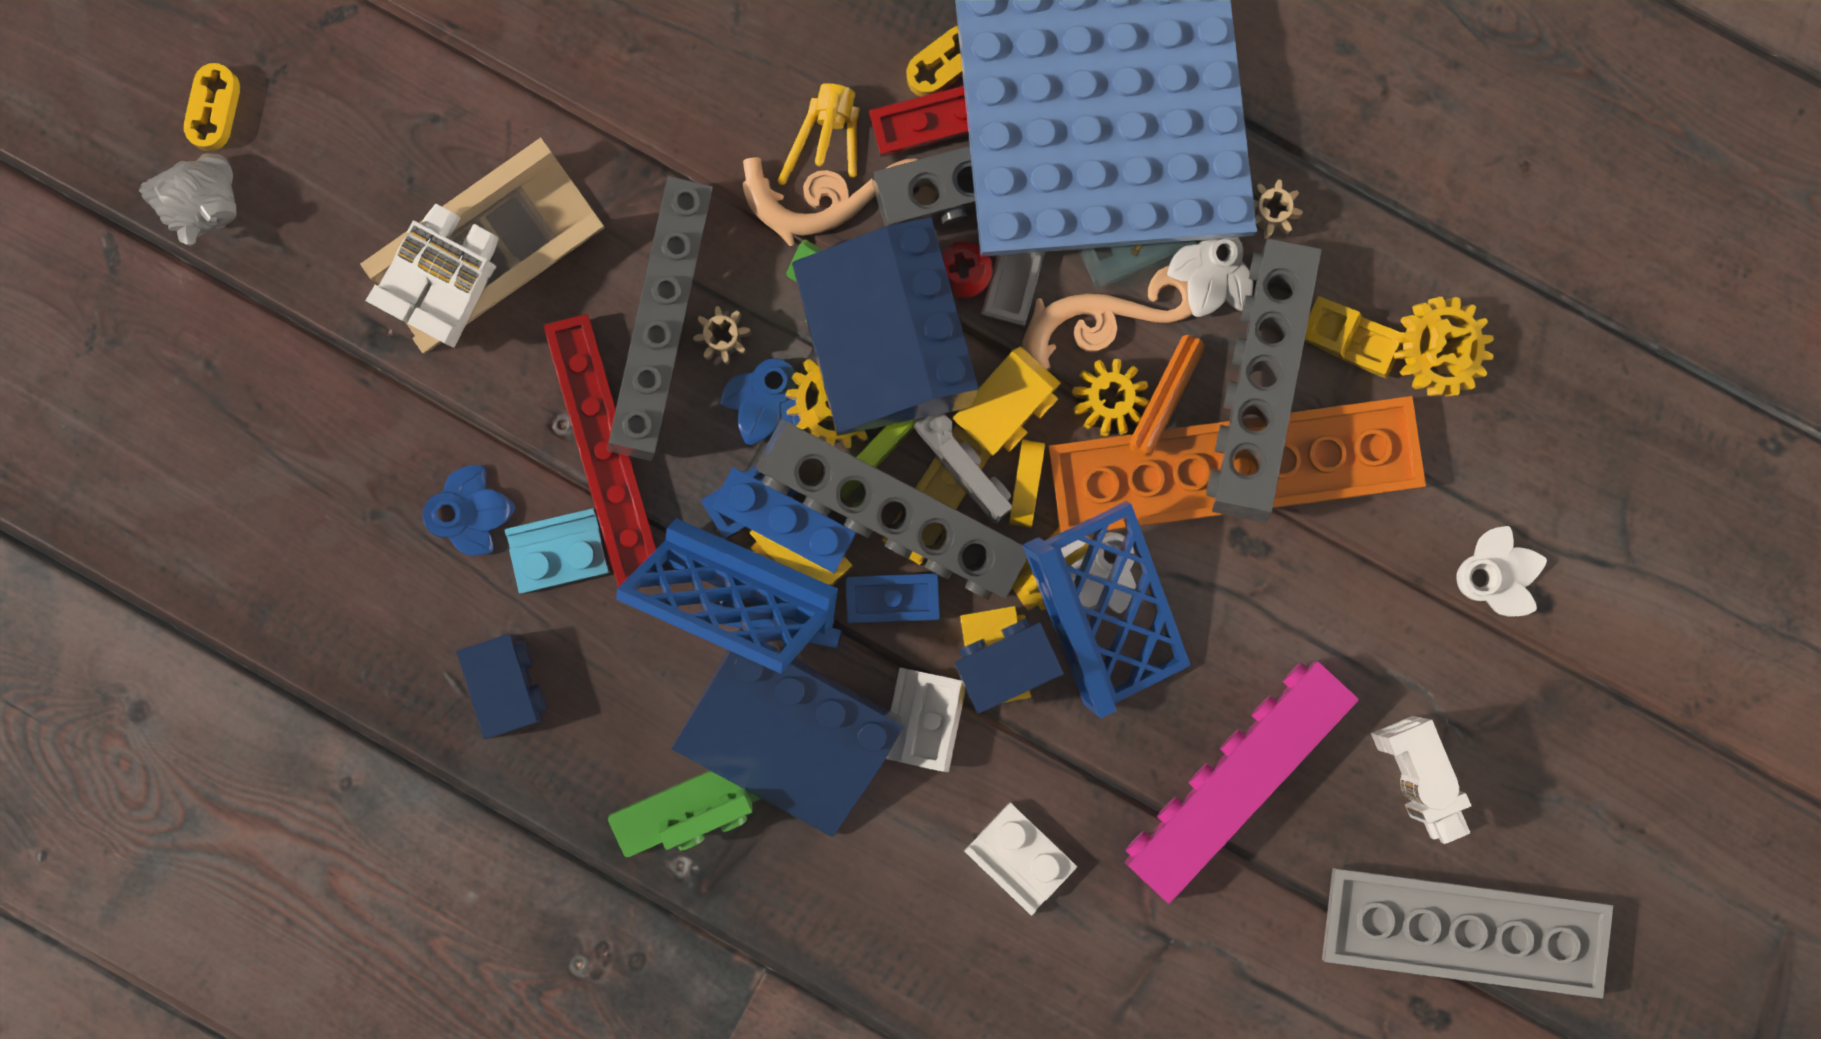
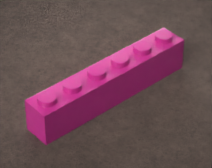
(1241, 779)

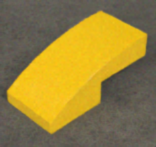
(1352, 337)

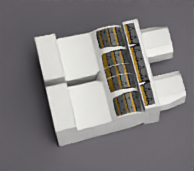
(435, 279)
(1426, 777)

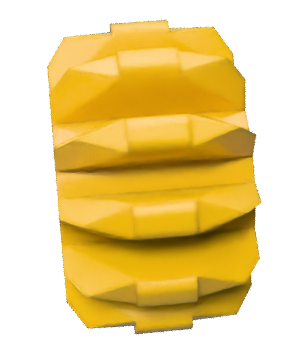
(1099, 386)

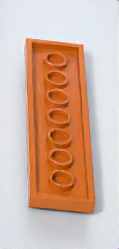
(1324, 458)

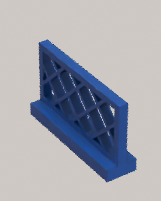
(738, 576)
(1069, 616)

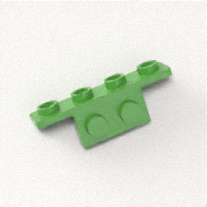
(682, 814)

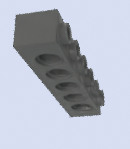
(940, 172)
(1295, 270)
(659, 318)
(1000, 555)

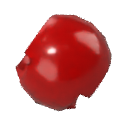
(978, 275)

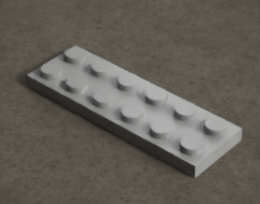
(1467, 933)

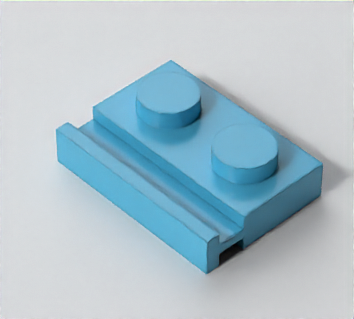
(557, 551)

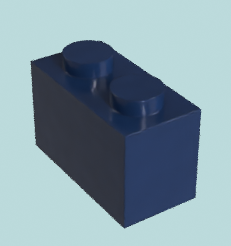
(1008, 666)
(502, 685)

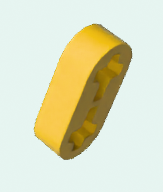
(929, 57)
(201, 104)
(1026, 483)

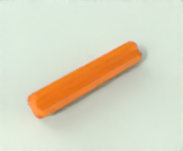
(1166, 395)

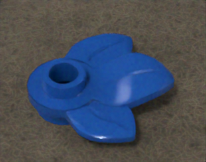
(757, 404)
(475, 511)

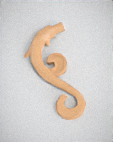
(821, 183)
(1103, 308)

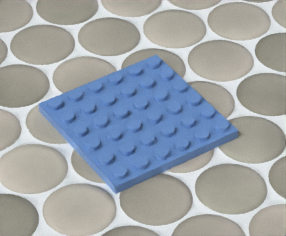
(1104, 123)

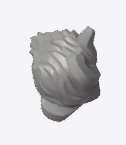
(193, 196)

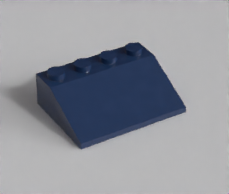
(886, 328)
(789, 737)

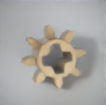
(1284, 204)
(722, 348)

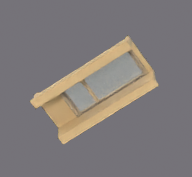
(532, 213)

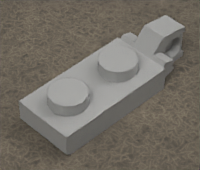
(962, 465)

